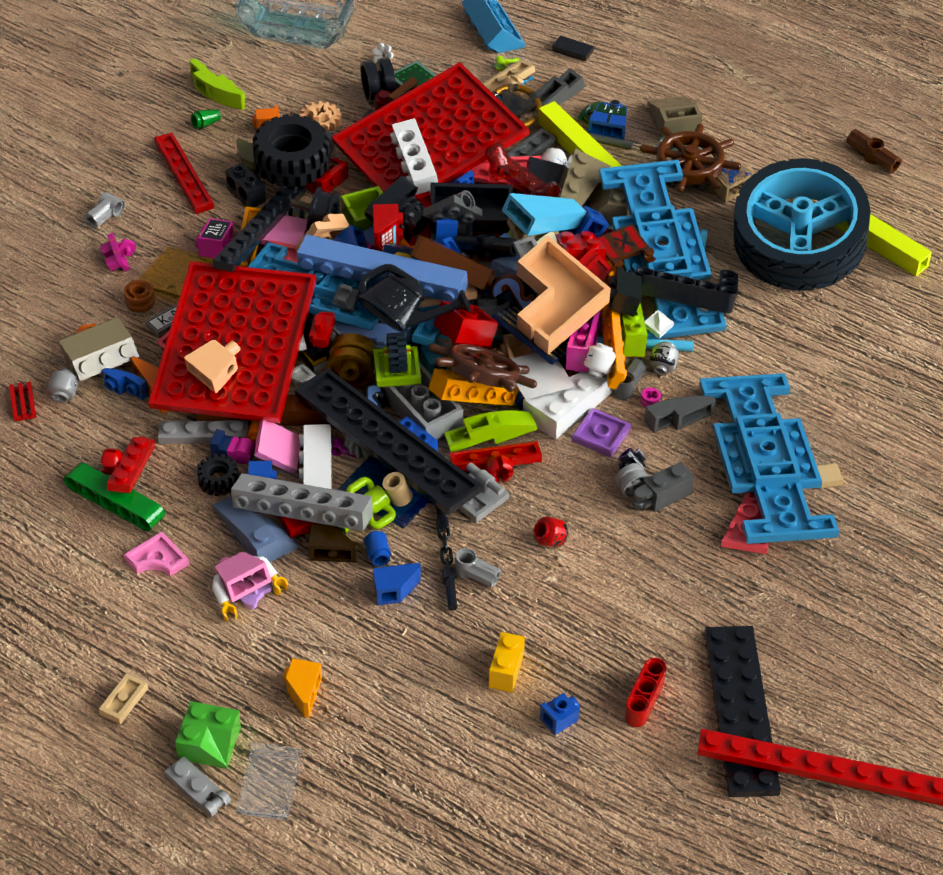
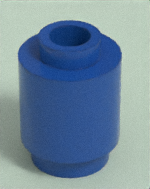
(377, 548)

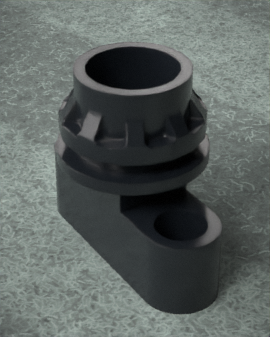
(402, 193)

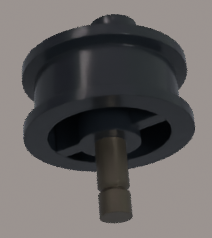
(321, 205)

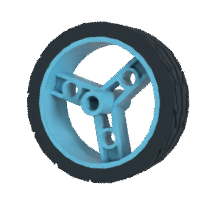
(839, 200)

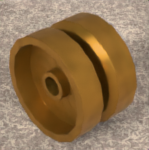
(352, 359)

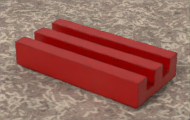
(21, 389)

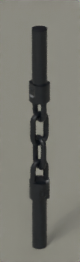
(448, 572)

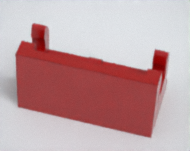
(332, 177)

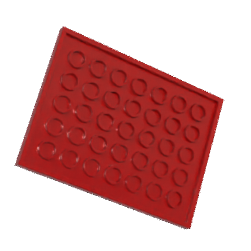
(455, 121)
(256, 310)

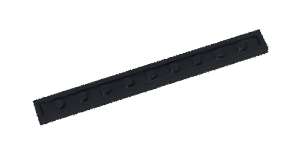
(257, 229)

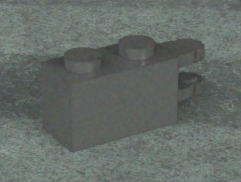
(664, 488)

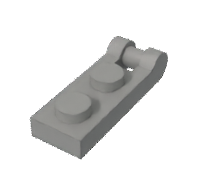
(197, 786)

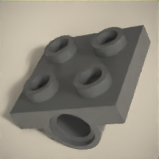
(456, 207)

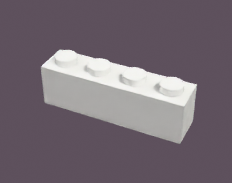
(316, 456)

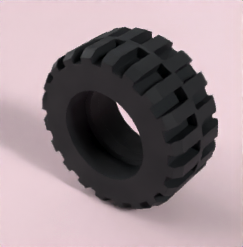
(291, 167)

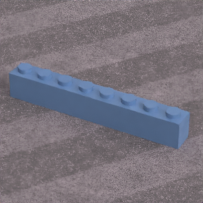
(356, 261)

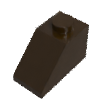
(330, 544)

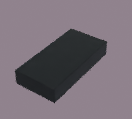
(572, 48)

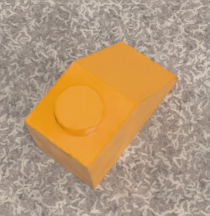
(303, 683)

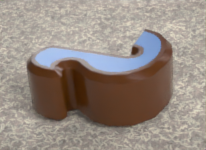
(519, 289)

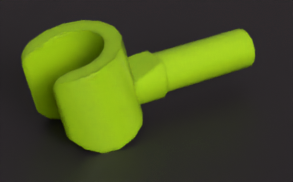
(501, 62)

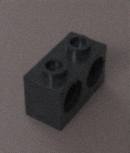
(245, 185)

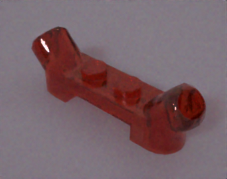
(503, 166)

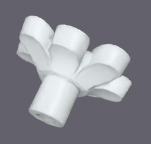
(382, 52)

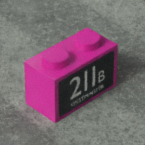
(214, 237)

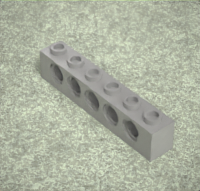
(302, 502)

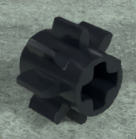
(629, 457)

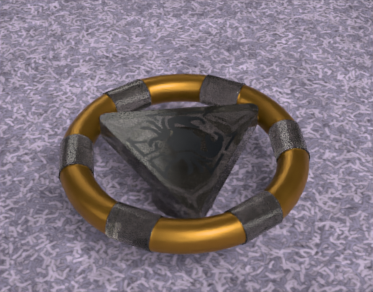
(517, 104)

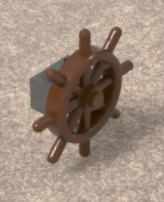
(695, 166)

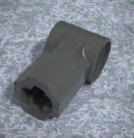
(635, 371)

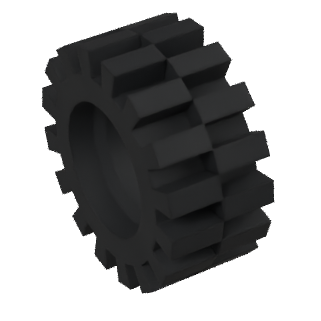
(215, 465)

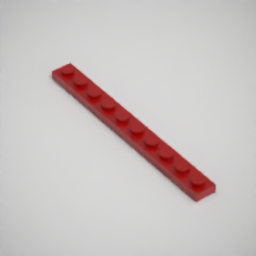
(820, 766)

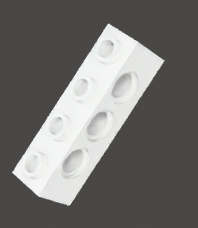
(414, 155)

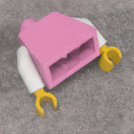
(241, 576)

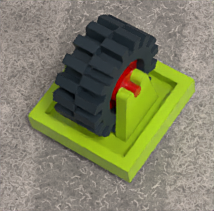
(397, 362)

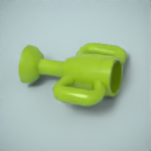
(379, 501)

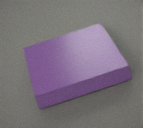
(601, 432)

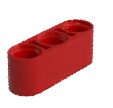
(639, 702)

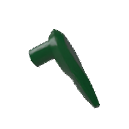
(587, 111)

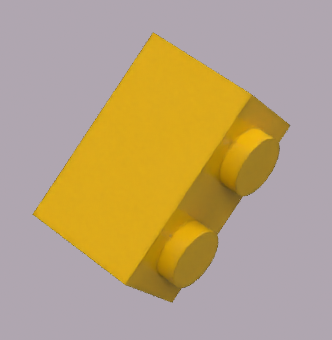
(506, 662)

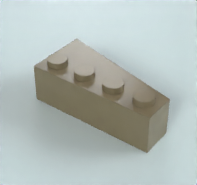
(580, 176)

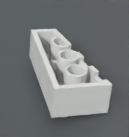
(562, 409)

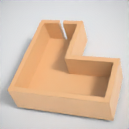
(566, 295)

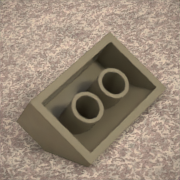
(609, 202)
(98, 348)

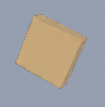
(830, 475)

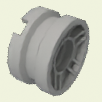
(630, 478)

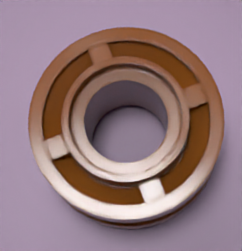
(139, 296)

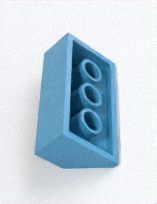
(493, 25)

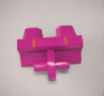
(117, 252)

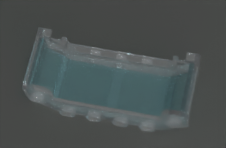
(295, 20)

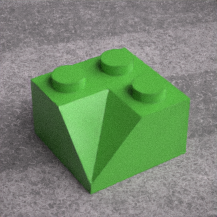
(208, 734)

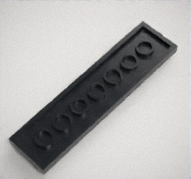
(740, 704)

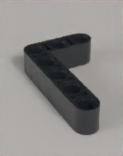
(691, 291)

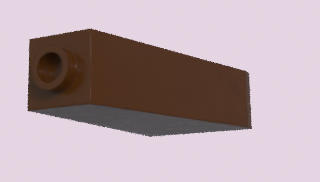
(434, 252)

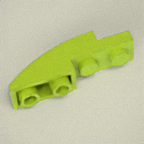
(216, 87)
(491, 425)

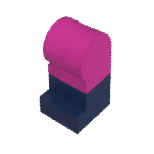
(238, 448)

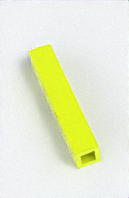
(571, 134)
(895, 246)

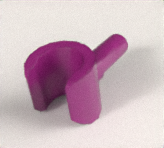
(337, 448)

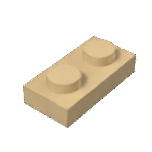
(123, 698)

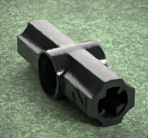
(486, 245)

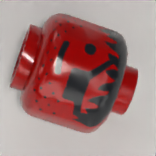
(550, 532)

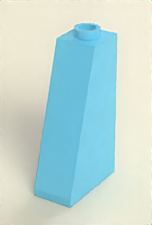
(543, 213)

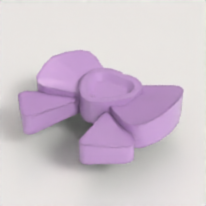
(250, 600)

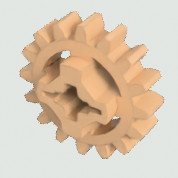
(326, 115)

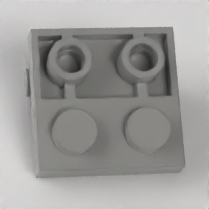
(488, 500)

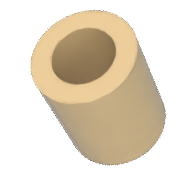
(397, 489)

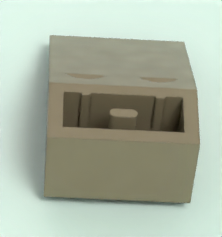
(675, 113)

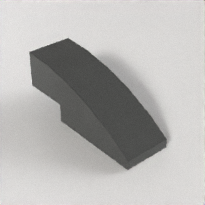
(560, 88)
(678, 412)

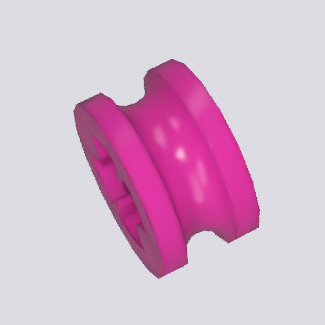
(650, 396)

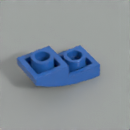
(122, 381)

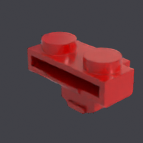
(322, 329)

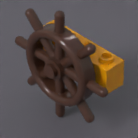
(477, 375)

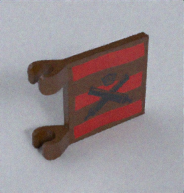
(625, 244)

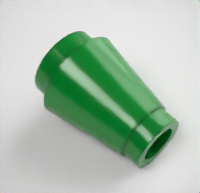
(204, 118)

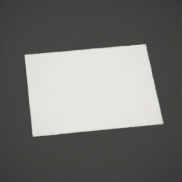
(548, 377)

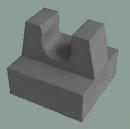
(345, 298)

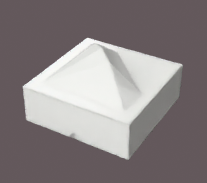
(658, 324)

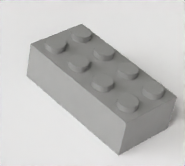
(424, 406)

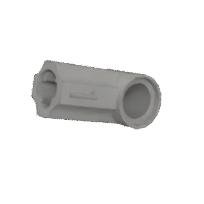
(106, 207)
(469, 566)

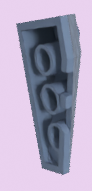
(256, 531)

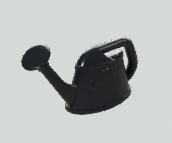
(397, 298)

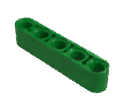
(131, 507)

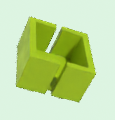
(355, 205)

